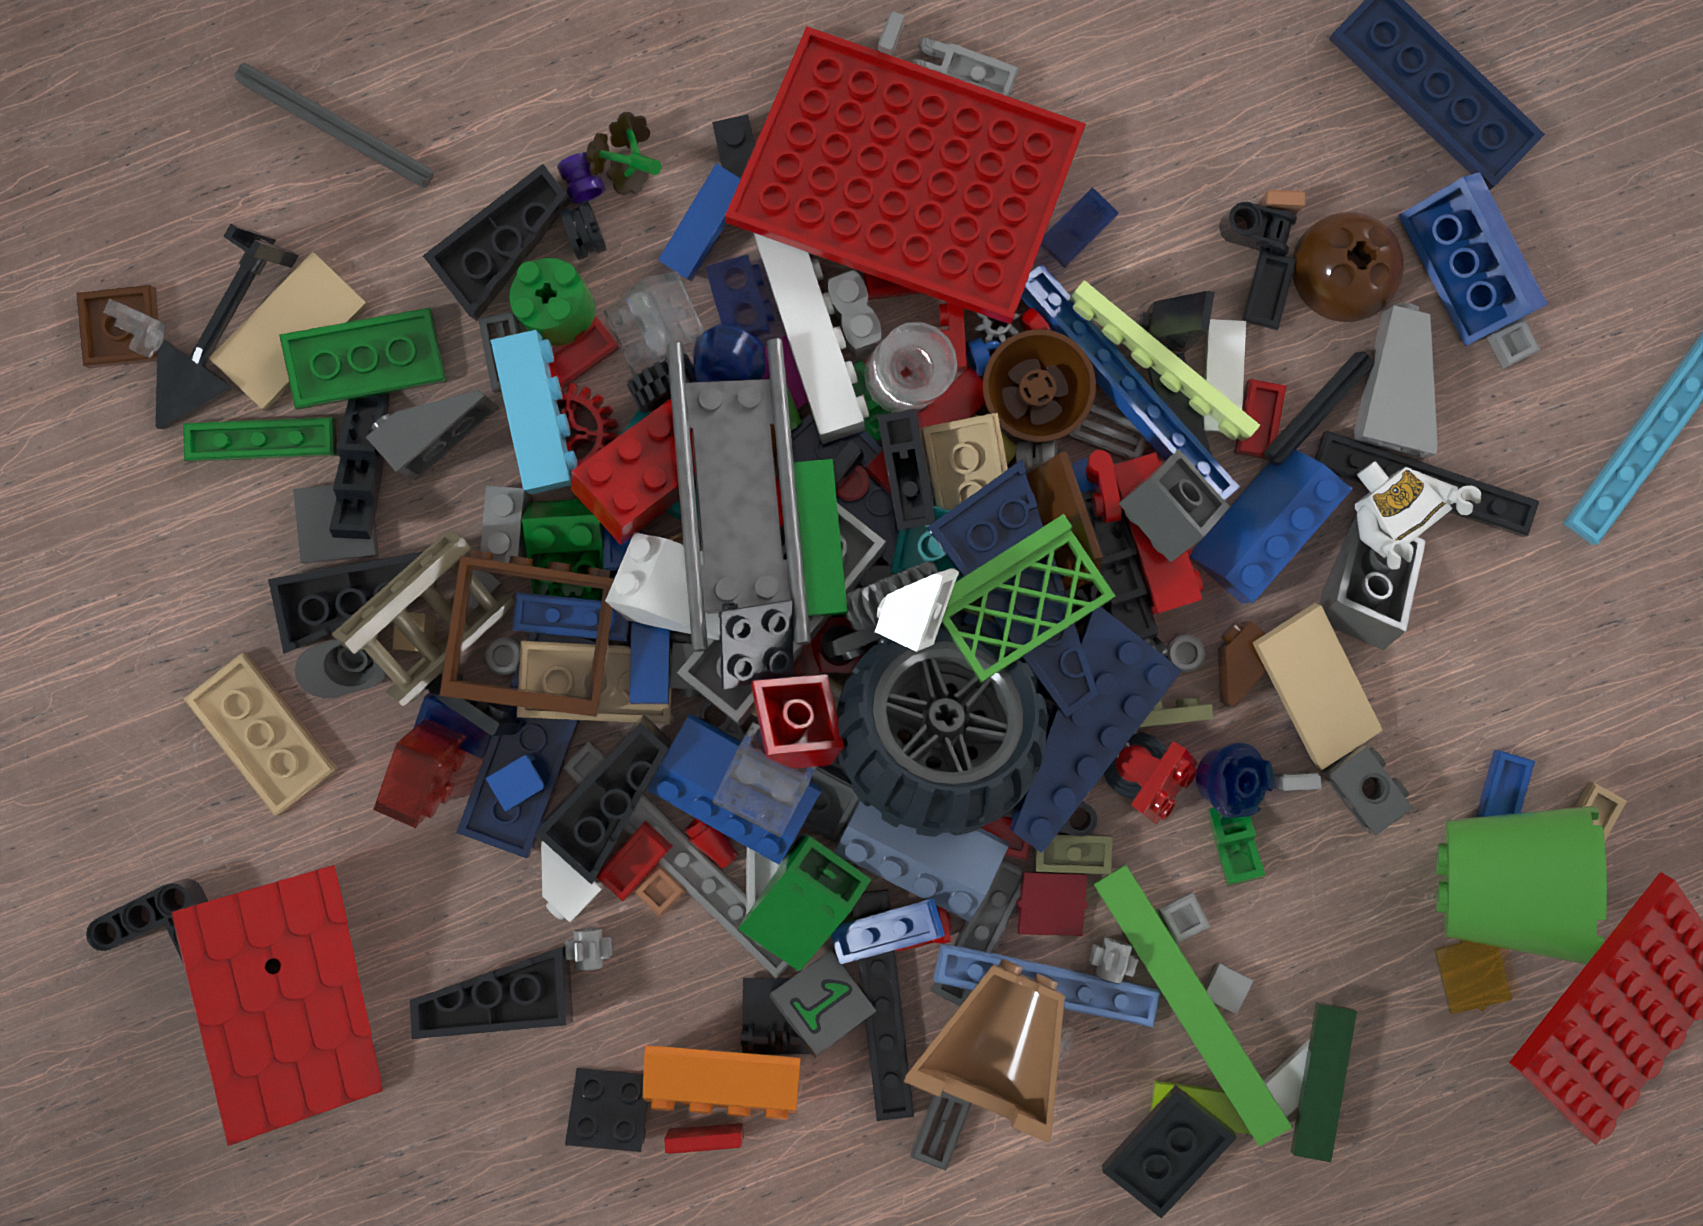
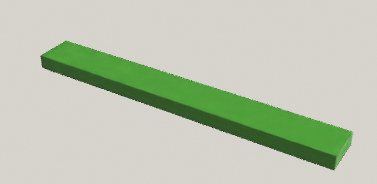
(1193, 1005)

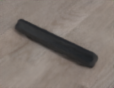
(1318, 408)

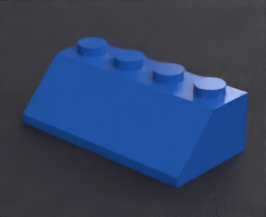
(1472, 258)
(1269, 525)
(691, 779)

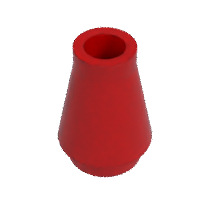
(711, 842)

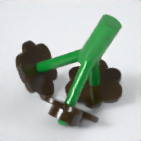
(625, 170)

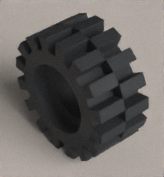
(652, 386)

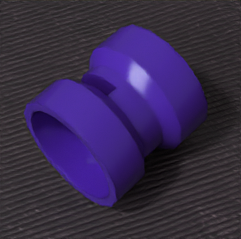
(581, 182)

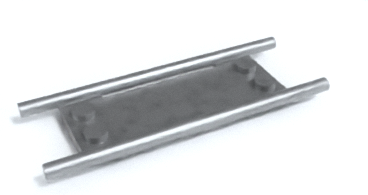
(737, 494)

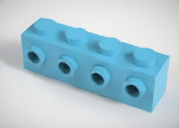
(533, 411)

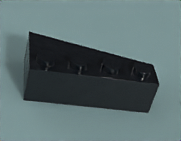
(495, 242)
(323, 599)
(599, 806)
(510, 998)

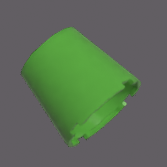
(1525, 882)

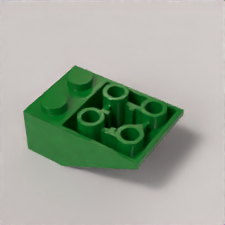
(563, 534)
(804, 902)

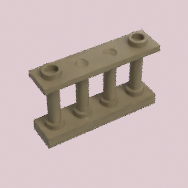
(390, 607)

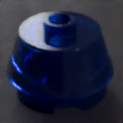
(728, 355)
(1234, 779)

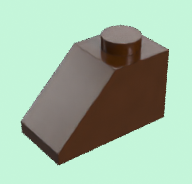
(1239, 662)

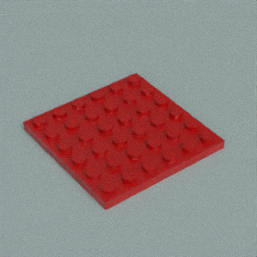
(1620, 1013)

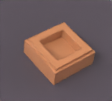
(1284, 200)
(659, 890)

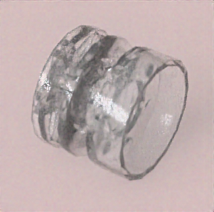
(923, 352)

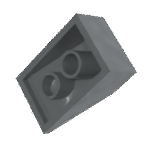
(424, 434)
(1368, 596)

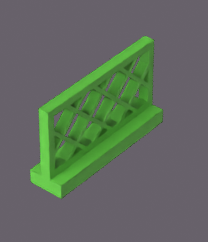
(1010, 565)

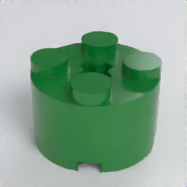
(552, 300)

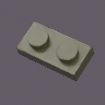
(1186, 711)
(1076, 855)

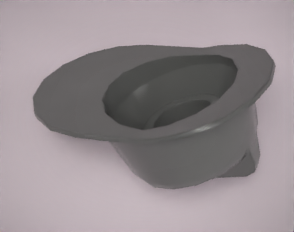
(334, 671)

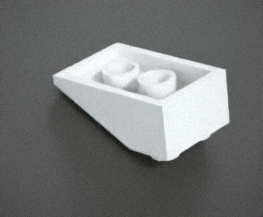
(654, 586)

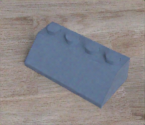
(942, 867)

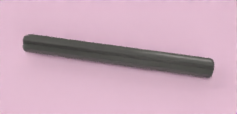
(334, 125)

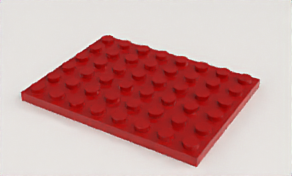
(906, 174)

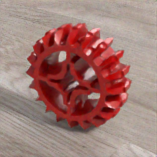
(602, 436)

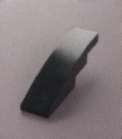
(358, 470)
(1122, 573)

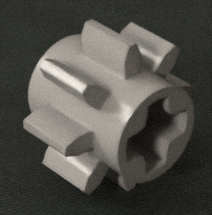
(990, 334)
(588, 948)
(1113, 960)

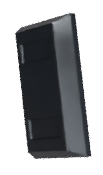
(1269, 289)

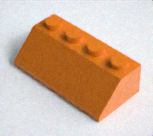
(721, 1081)

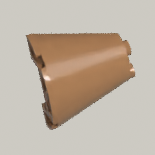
(1000, 1049)

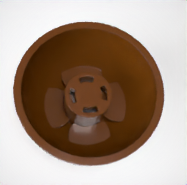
(1330, 272)
(1044, 366)

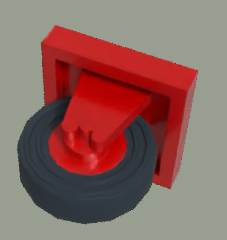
(1151, 775)

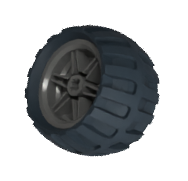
(895, 774)

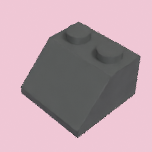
(1174, 506)

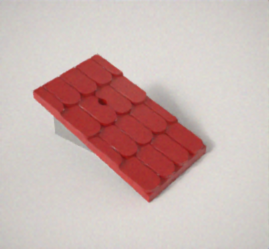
(283, 1039)

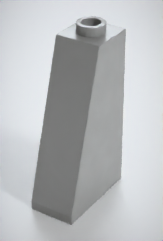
(1399, 388)

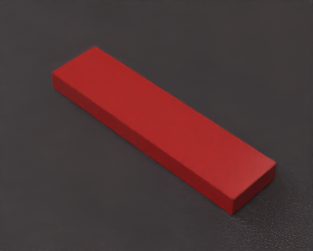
(957, 403)

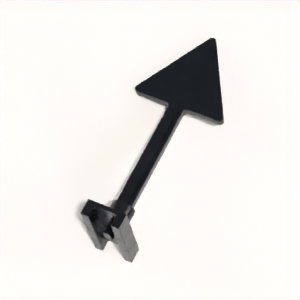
(184, 380)

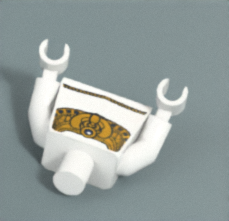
(1404, 508)

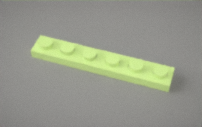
(1173, 371)

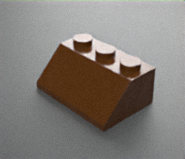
(1059, 494)

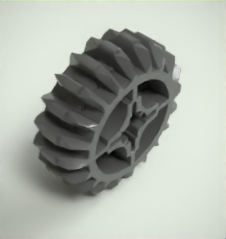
(864, 601)

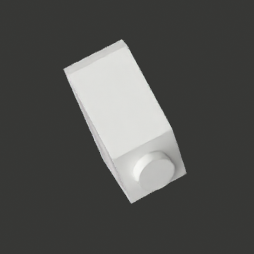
(916, 611)
(564, 887)

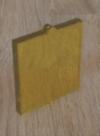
(1472, 976)

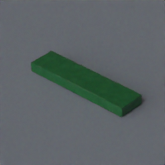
(1323, 1082)

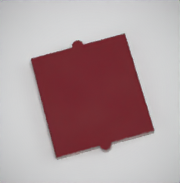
(1052, 903)

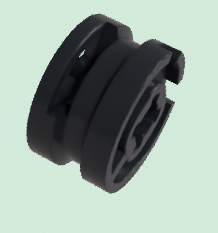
(583, 230)

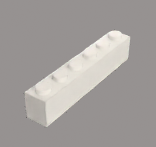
(813, 339)

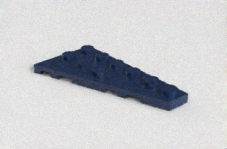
(982, 530)
(1081, 747)

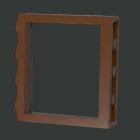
(514, 696)

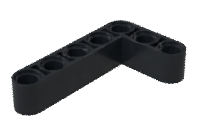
(128, 918)

